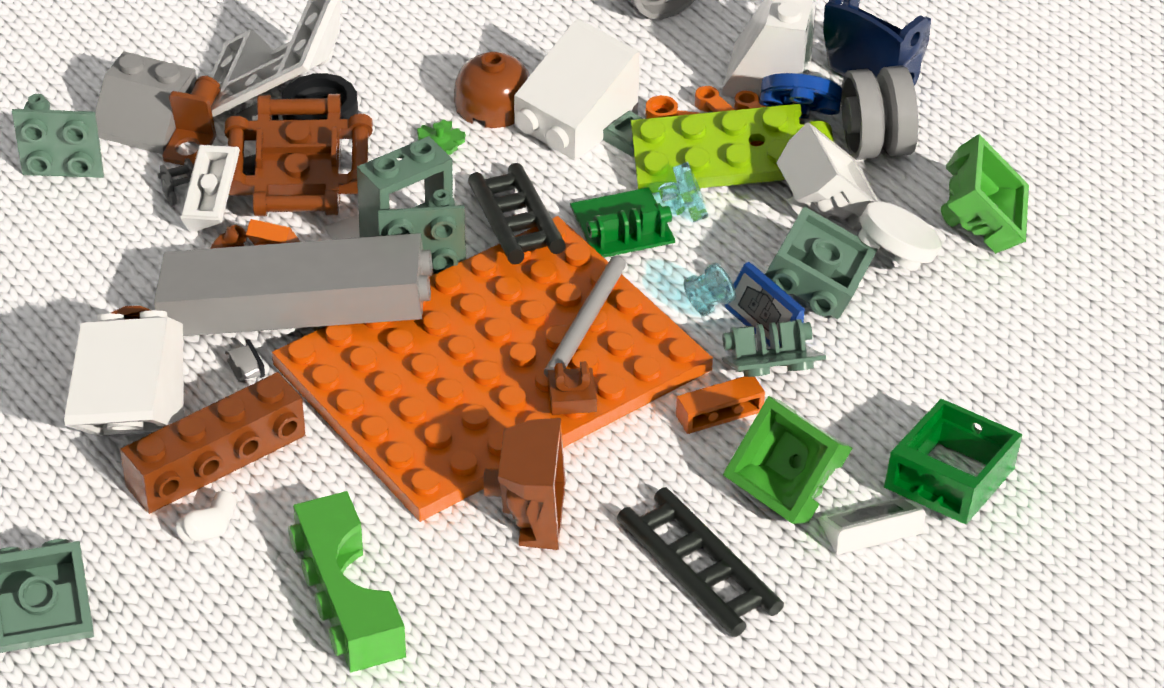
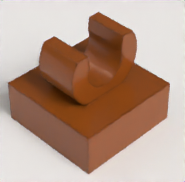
(572, 390)

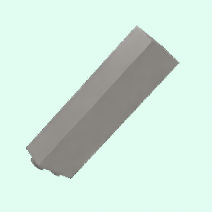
(295, 284)

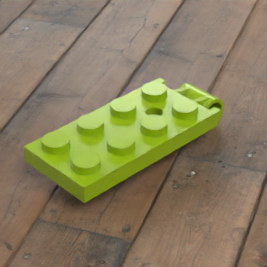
(716, 145)

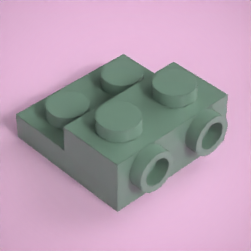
(820, 263)
(43, 596)

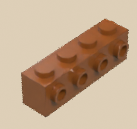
(213, 442)

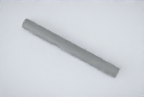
(587, 313)

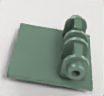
(57, 140)
(439, 224)
(755, 362)

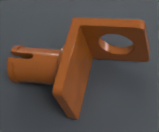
(192, 118)

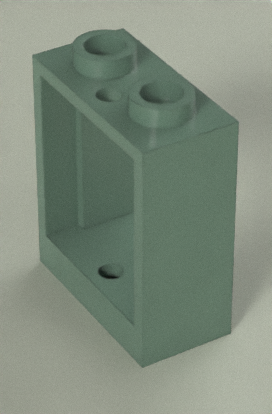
(386, 175)

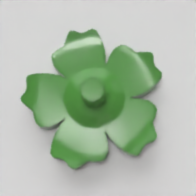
(443, 135)

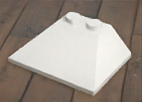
(252, 67)

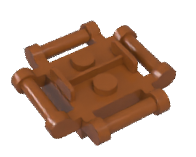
(298, 158)

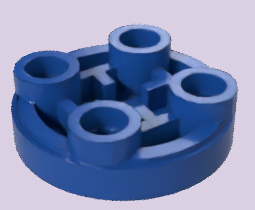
(807, 90)

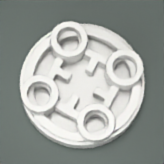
(899, 233)

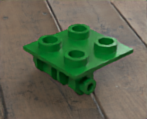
(624, 222)

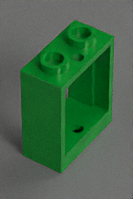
(942, 485)

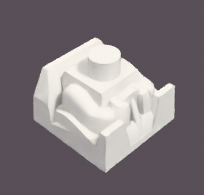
(824, 177)

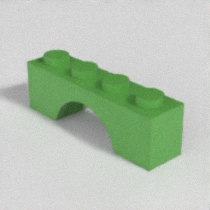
(362, 619)

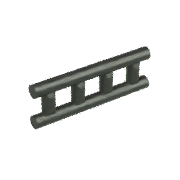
(505, 226)
(699, 584)

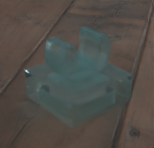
(685, 194)

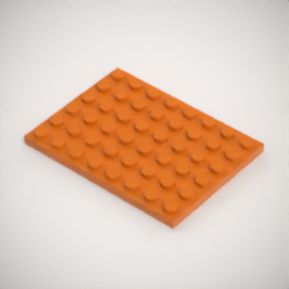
(437, 391)

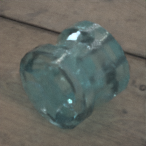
(709, 289)

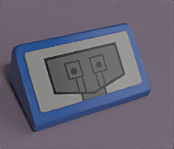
(762, 301)

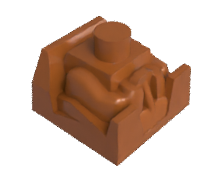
(531, 480)

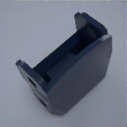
(867, 42)

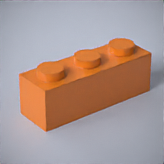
(719, 403)

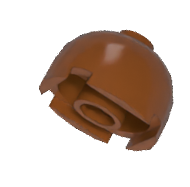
(488, 87)

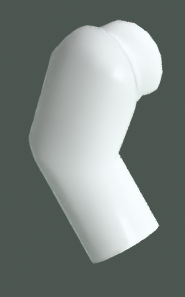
(207, 522)

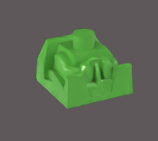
(986, 196)
(786, 461)

